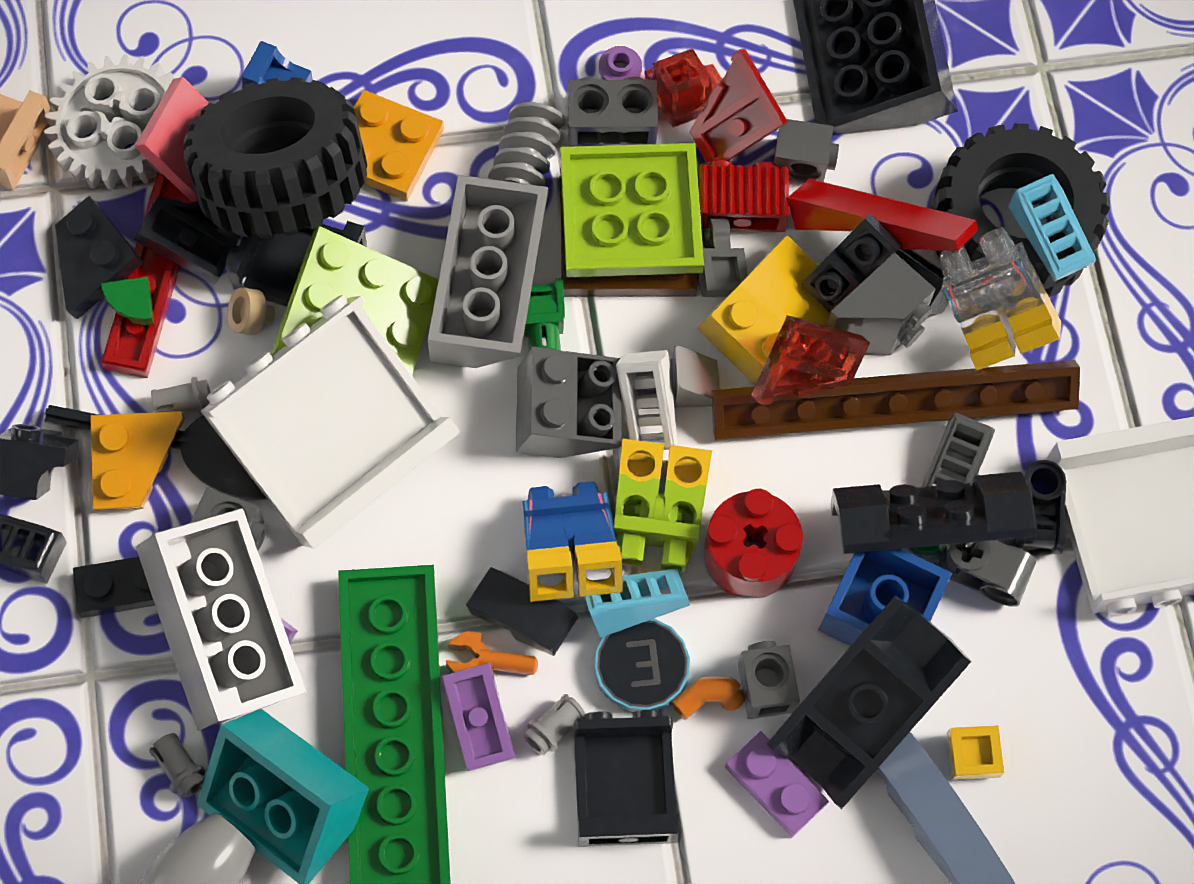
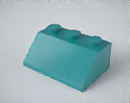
(281, 794)

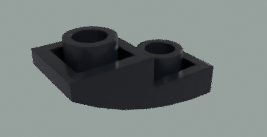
(851, 262)
(507, 604)

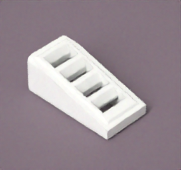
(661, 380)

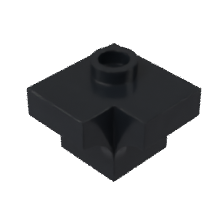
(29, 459)

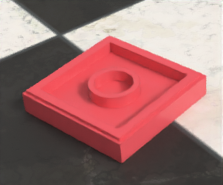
(166, 132)

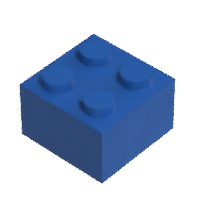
(871, 584)

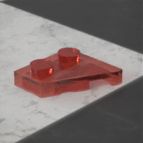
(809, 359)

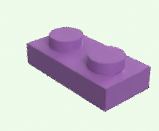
(478, 716)
(776, 785)

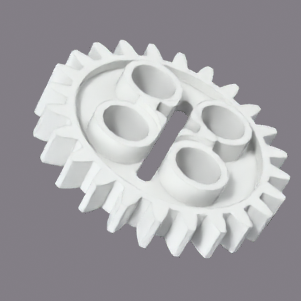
(113, 120)

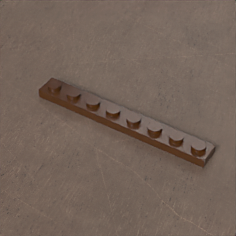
(901, 400)

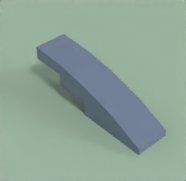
(940, 817)

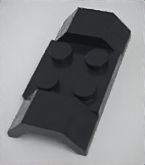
(943, 514)
(870, 700)

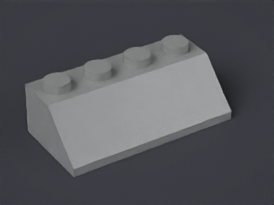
(486, 272)
(220, 618)

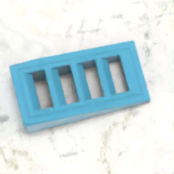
(1055, 204)
(626, 609)

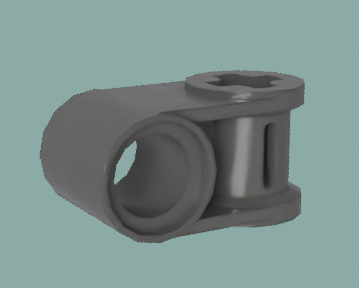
(993, 569)

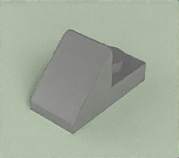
(692, 379)

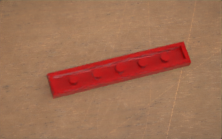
(131, 345)

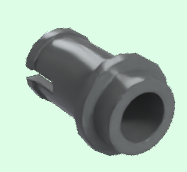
(178, 766)

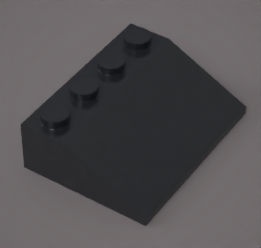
(874, 63)

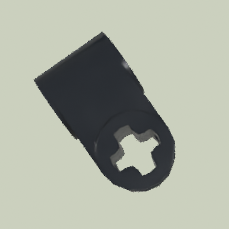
(1048, 508)

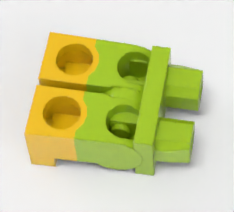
(655, 517)

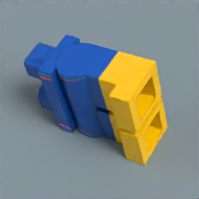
(566, 527)

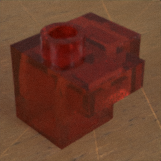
(683, 86)

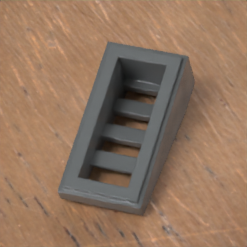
(972, 435)

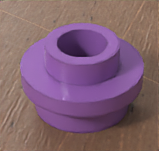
(622, 54)

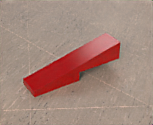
(837, 208)

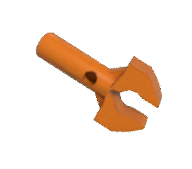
(499, 660)

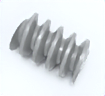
(527, 144)

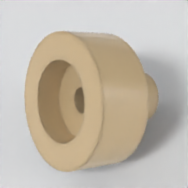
(248, 311)

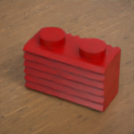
(746, 196)

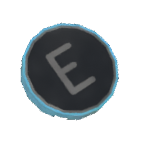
(642, 666)

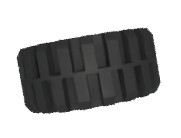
(275, 157)
(1013, 161)

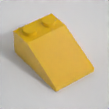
(754, 312)

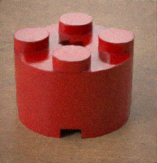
(759, 519)

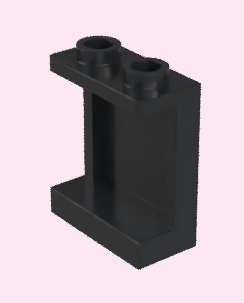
(276, 261)
(625, 779)

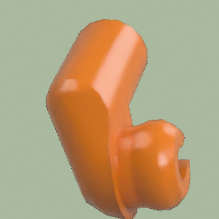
(709, 689)

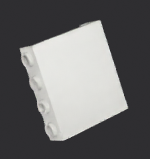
(328, 421)
(1131, 514)

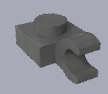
(723, 265)

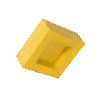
(975, 752)

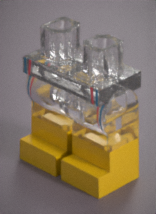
(998, 300)

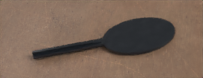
(200, 448)

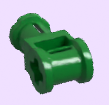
(546, 315)

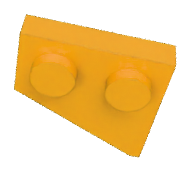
(129, 455)

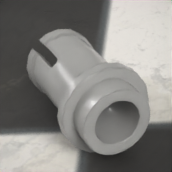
(182, 397)
(553, 725)

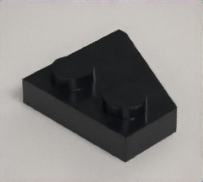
(186, 237)
(91, 254)

